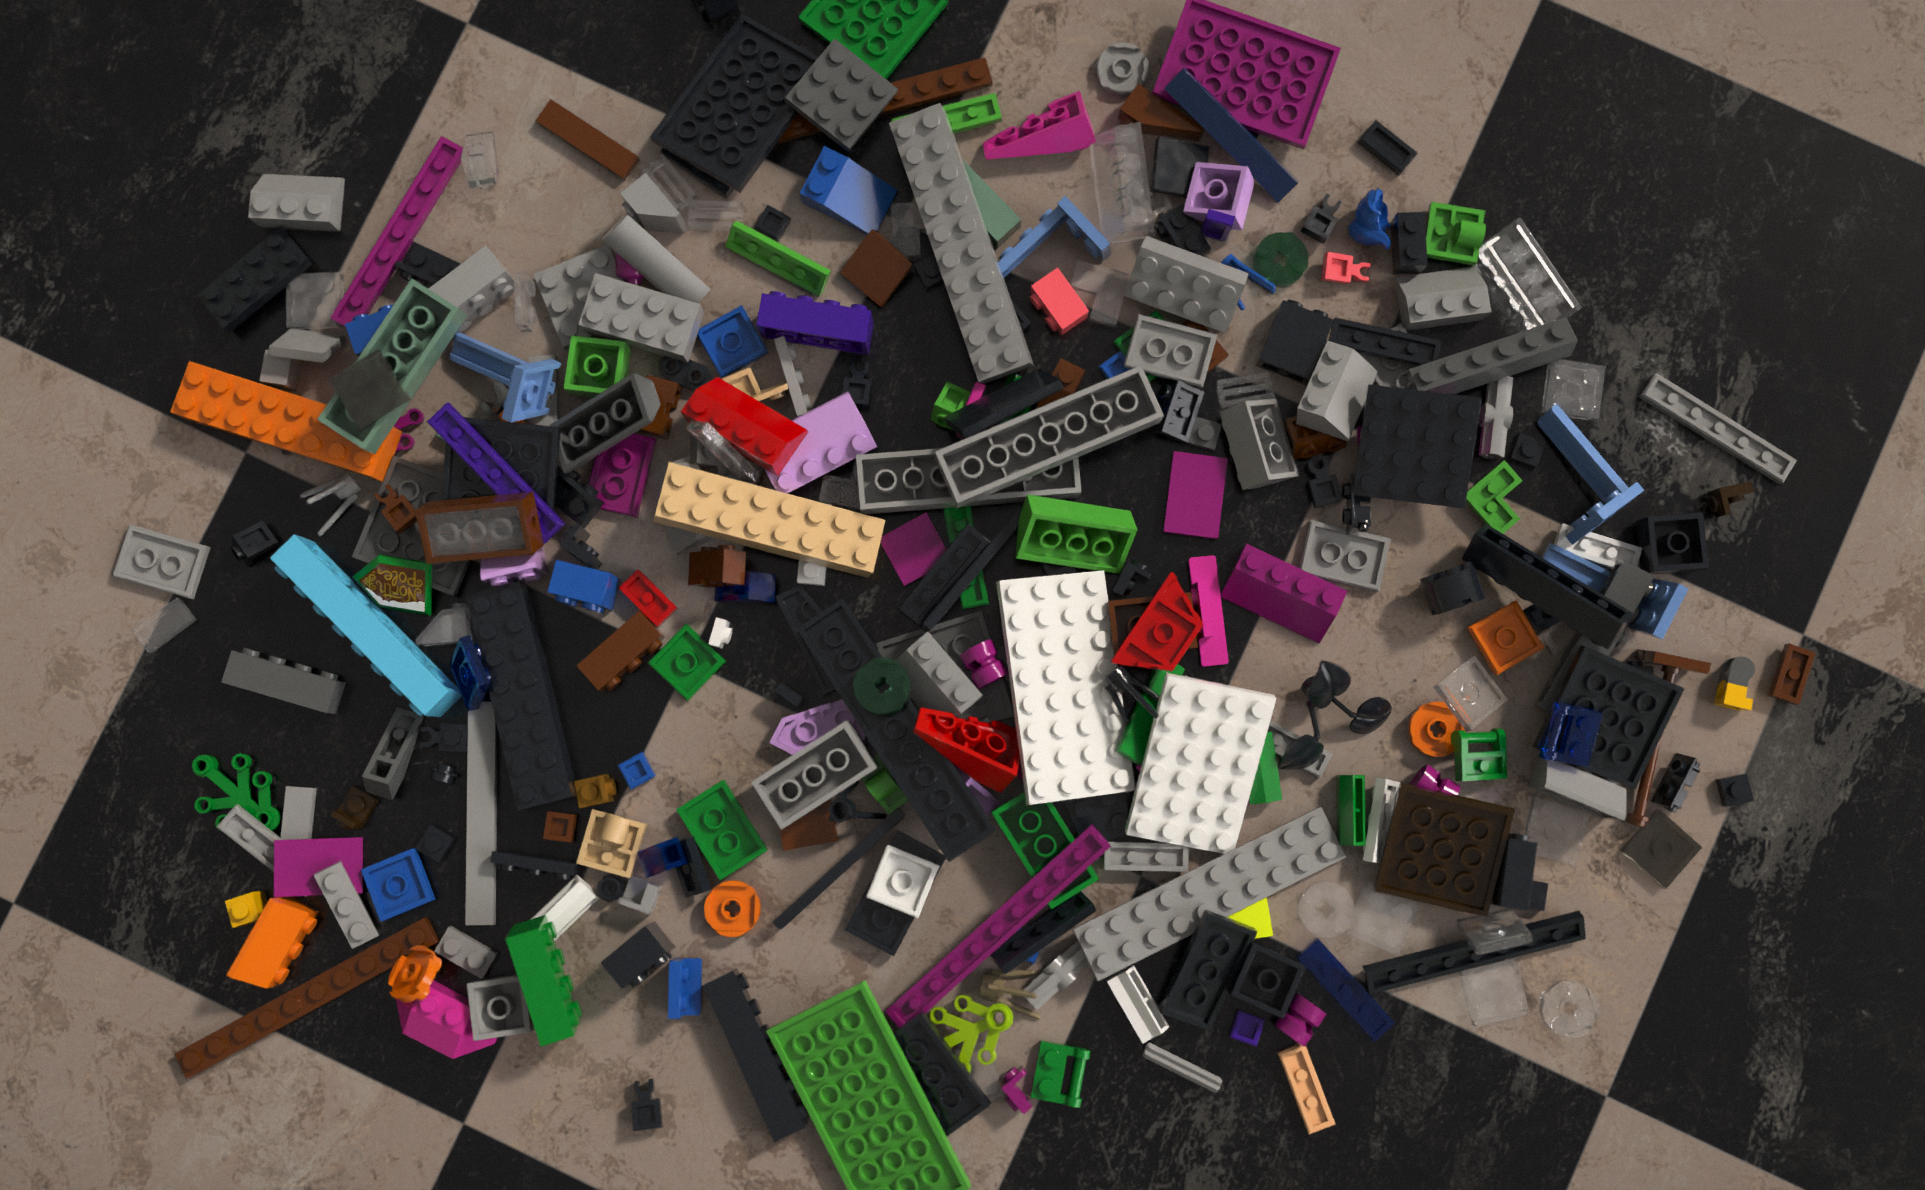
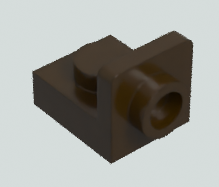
(1721, 498)
(355, 809)

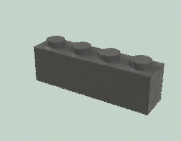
(284, 682)

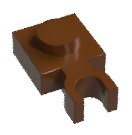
(399, 510)

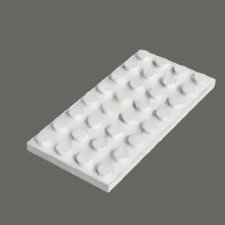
(1057, 674)

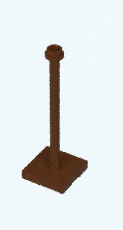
(1671, 666)

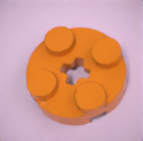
(1420, 732)
(745, 897)
(414, 974)

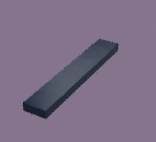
(1231, 134)

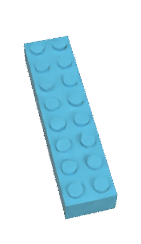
(366, 627)

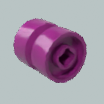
(984, 664)
(1430, 778)
(1300, 1019)

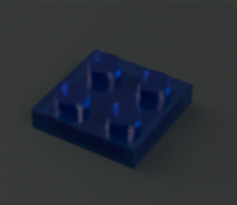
(469, 672)

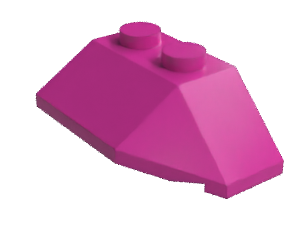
(441, 1022)

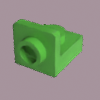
(950, 400)

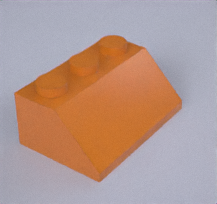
(274, 942)

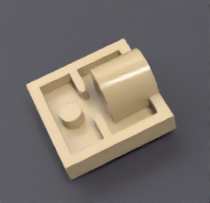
(611, 843)

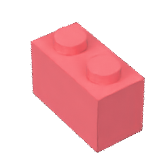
(1058, 302)

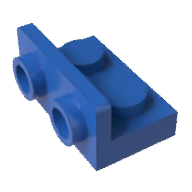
(684, 987)

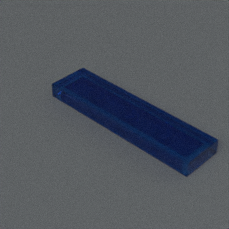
(1345, 989)

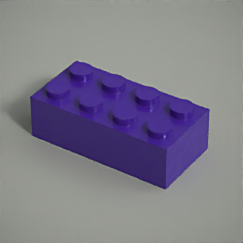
(815, 323)

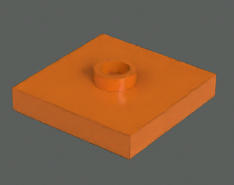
(1505, 637)

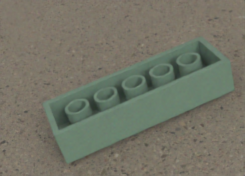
(411, 342)

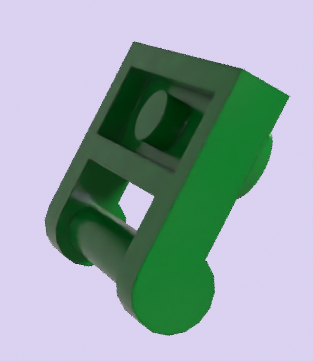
(1480, 764)
(1050, 1073)

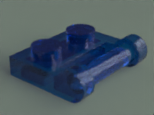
(1578, 735)

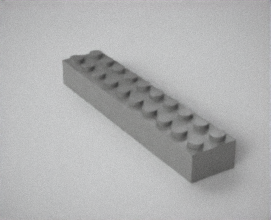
(961, 244)

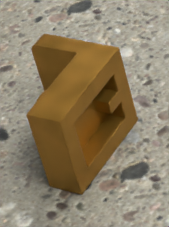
(595, 790)

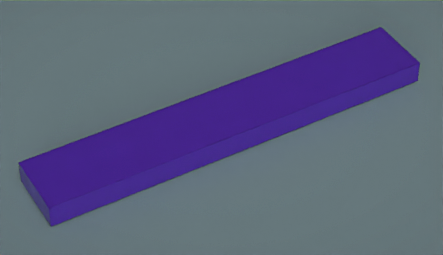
(489, 464)

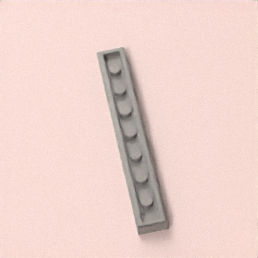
(481, 816)

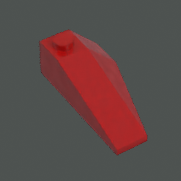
(978, 748)

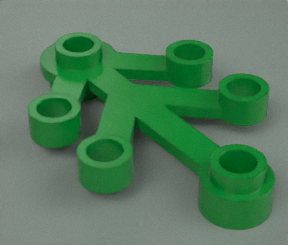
(238, 795)

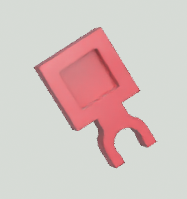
(1340, 269)

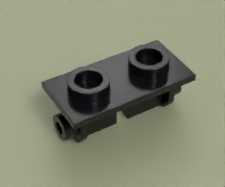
(1355, 515)
(1680, 772)

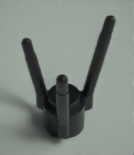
(1122, 680)
(845, 809)

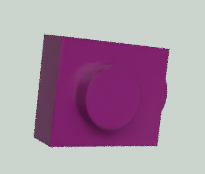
(1015, 1097)

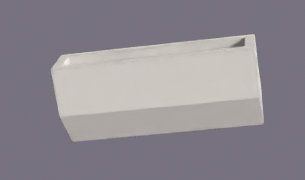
(569, 905)
(1137, 1003)

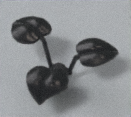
(1320, 690)

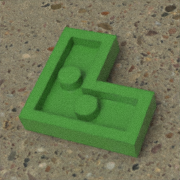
(1487, 496)

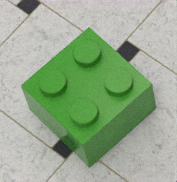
(595, 365)

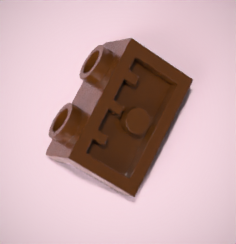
(1310, 442)

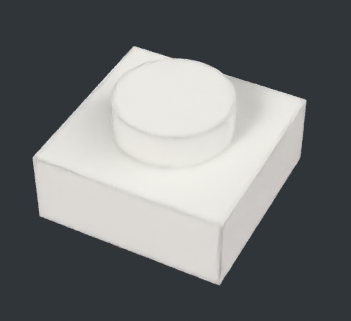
(720, 634)

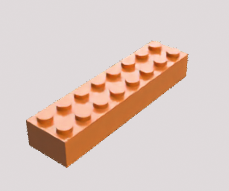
(274, 420)

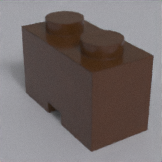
(669, 395)
(717, 566)

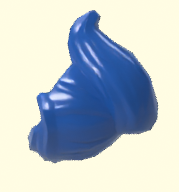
(1371, 220)

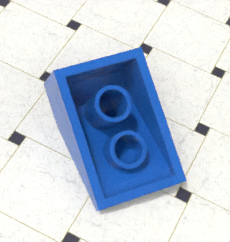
(847, 192)

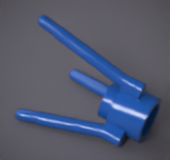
(1233, 262)

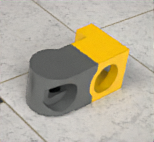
(1734, 684)

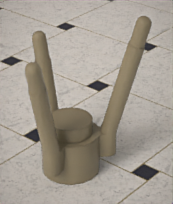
(994, 987)

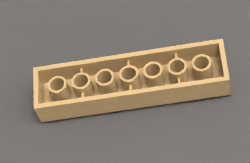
(769, 520)

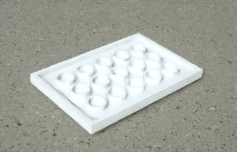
(1199, 764)

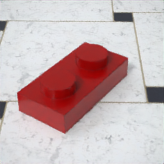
(648, 598)

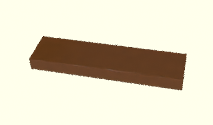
(587, 139)

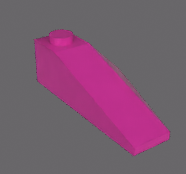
(1057, 130)

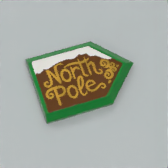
(398, 583)

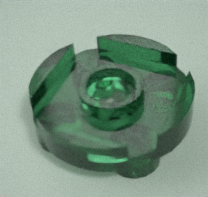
(1287, 245)
(872, 673)

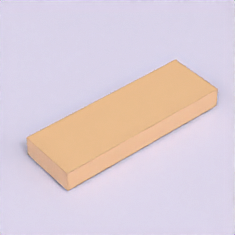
(1306, 1088)

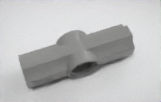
(1496, 418)
(1057, 975)

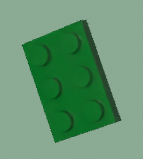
(722, 829)

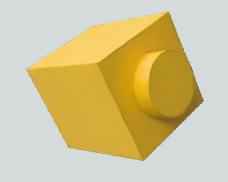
(246, 908)

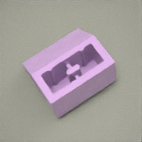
(514, 568)

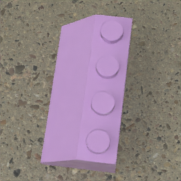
(832, 439)

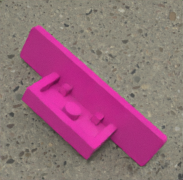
(1208, 606)

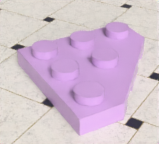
(805, 727)

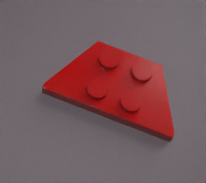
(1161, 631)

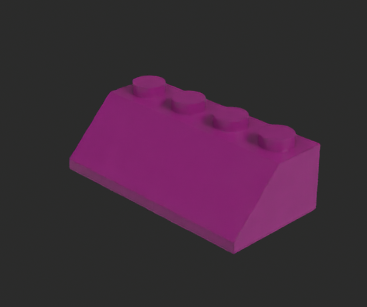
(1283, 593)

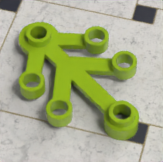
(970, 1031)

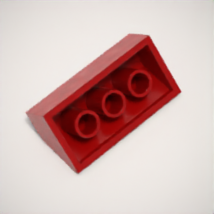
(746, 424)

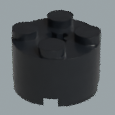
(1452, 588)

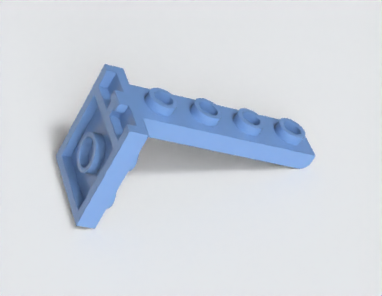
(1077, 225)
(527, 381)
(1591, 467)
(1655, 610)

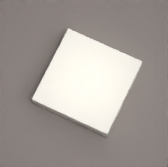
(902, 881)

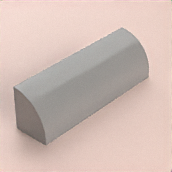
(654, 261)

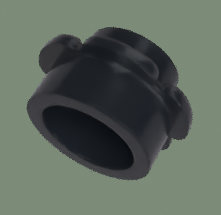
(443, 774)
(603, 888)

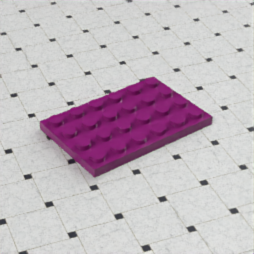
(1253, 68)

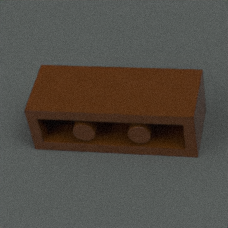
(621, 652)

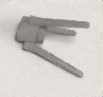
(343, 486)

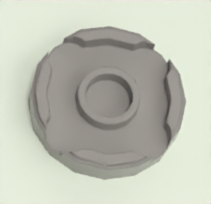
(1121, 69)

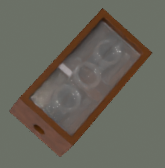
(479, 527)

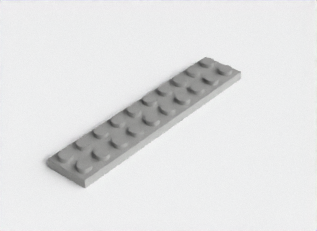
(1219, 885)

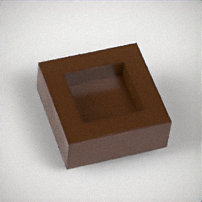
(560, 826)

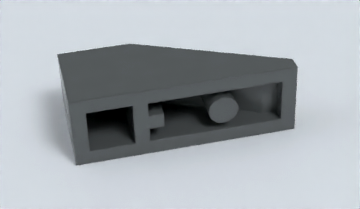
(392, 754)

